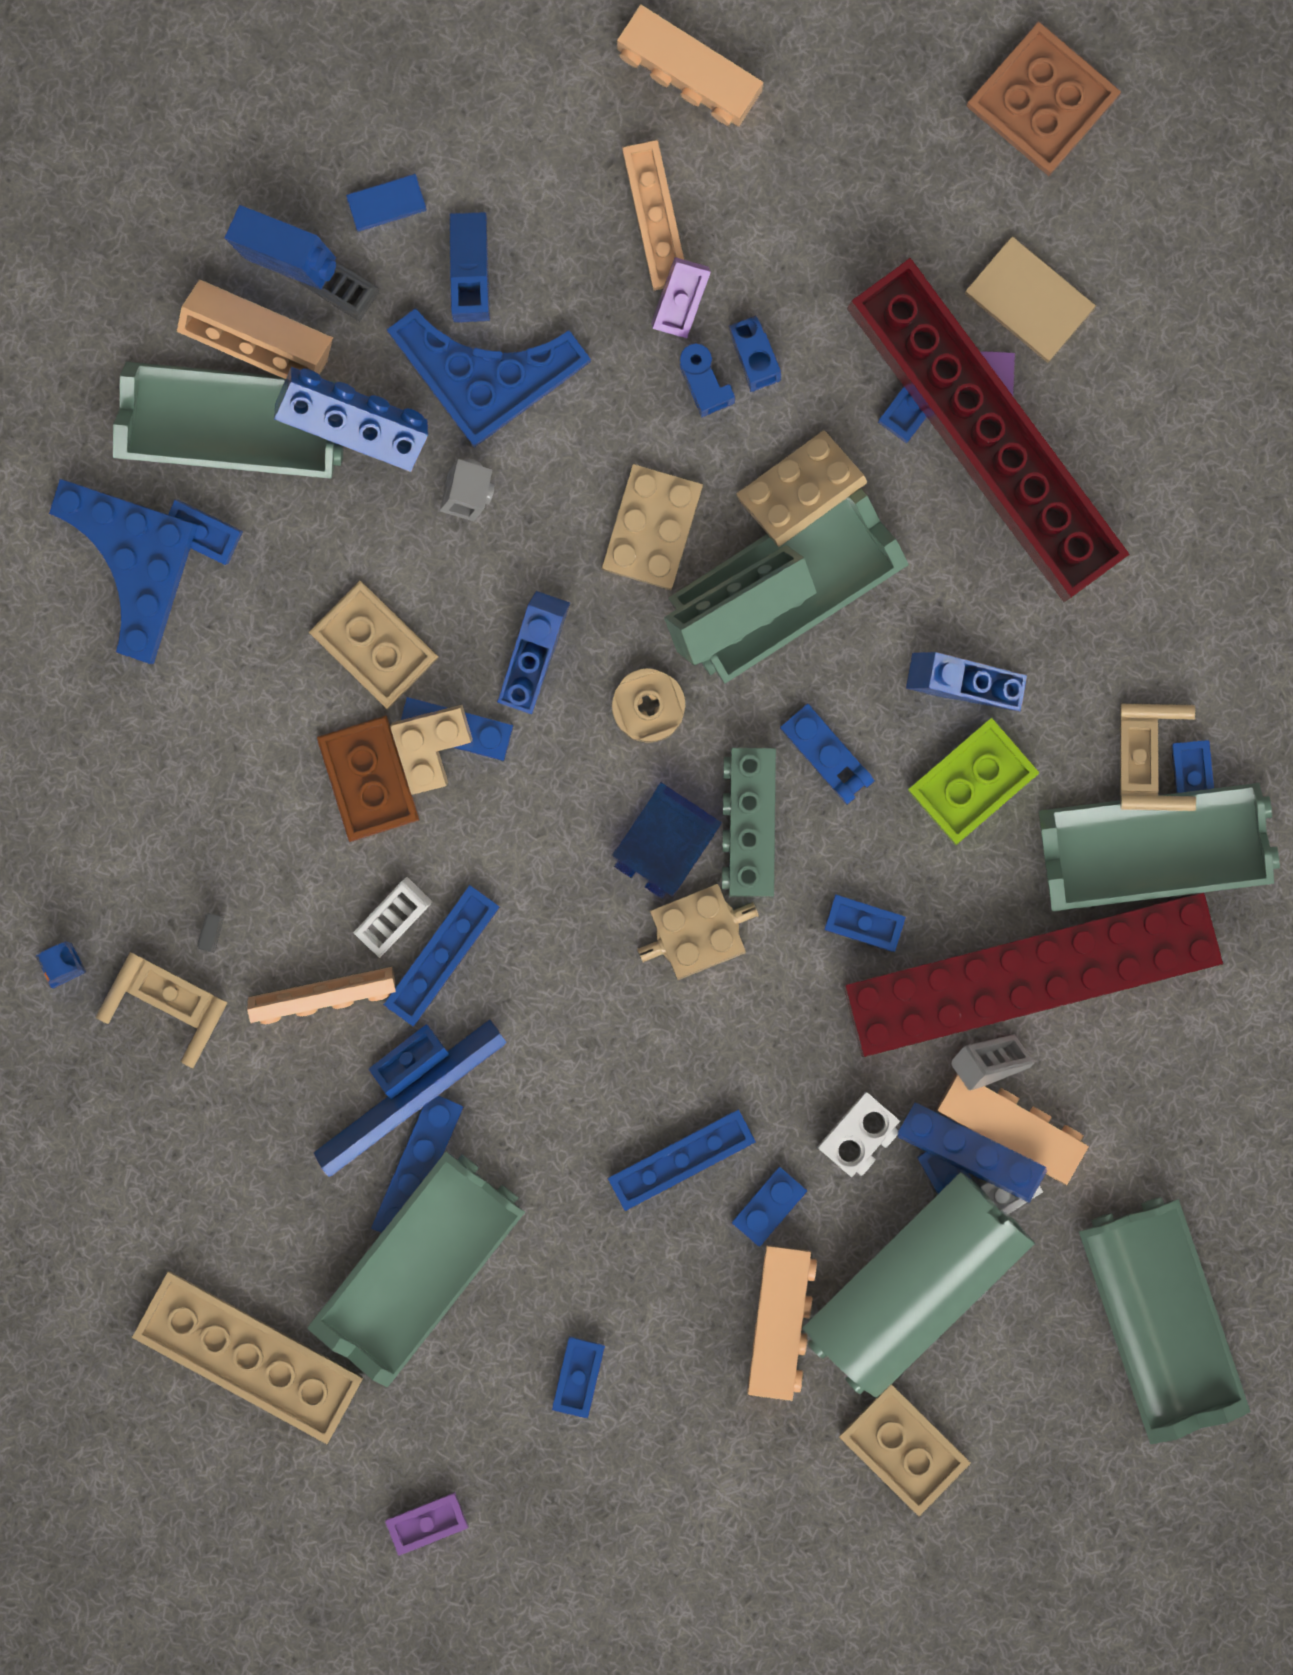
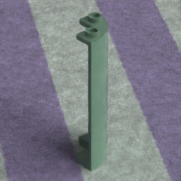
(213, 422)
(846, 557)
(1122, 856)
(417, 1268)
(917, 1286)
(1164, 1320)

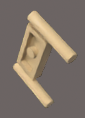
(1140, 757)
(168, 994)

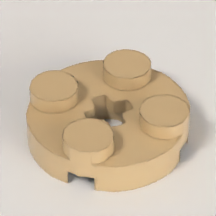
(658, 687)

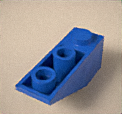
(469, 267)
(533, 651)
(965, 681)

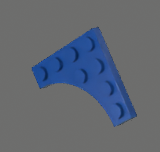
(482, 386)
(143, 553)

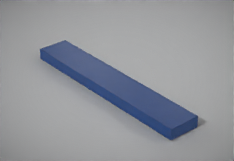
(394, 1111)

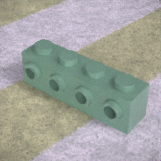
(740, 605)
(751, 822)

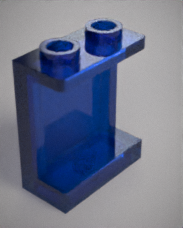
(665, 841)

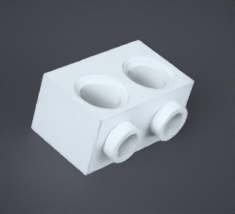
(851, 1128)

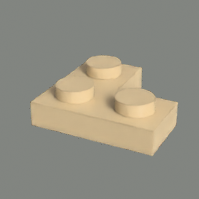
(420, 741)

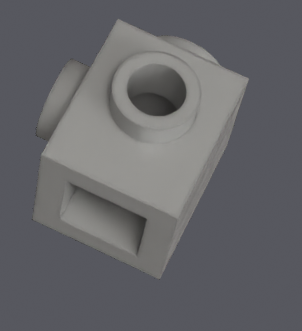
(467, 489)

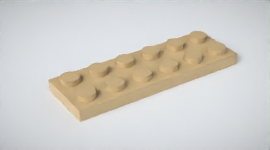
(248, 1357)

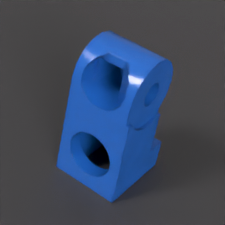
(755, 353)
(701, 381)
(60, 964)

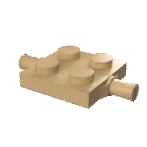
(697, 932)

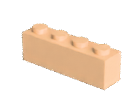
(689, 66)
(251, 332)
(1012, 1126)
(780, 1321)

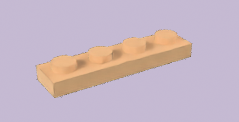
(653, 209)
(309, 998)

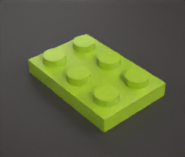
(973, 781)

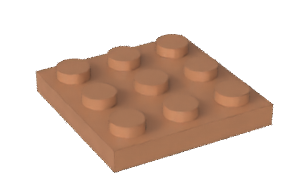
(1043, 99)

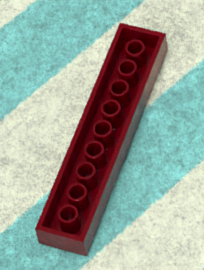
(987, 430)
(1033, 975)

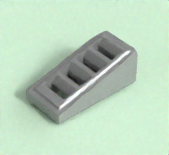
(988, 1062)

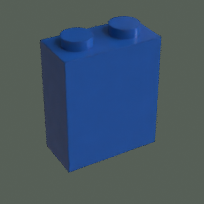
(281, 247)

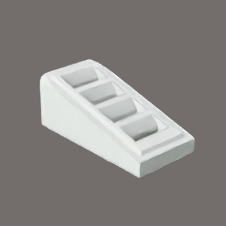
(420, 899)

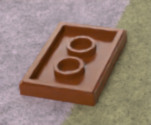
(368, 778)

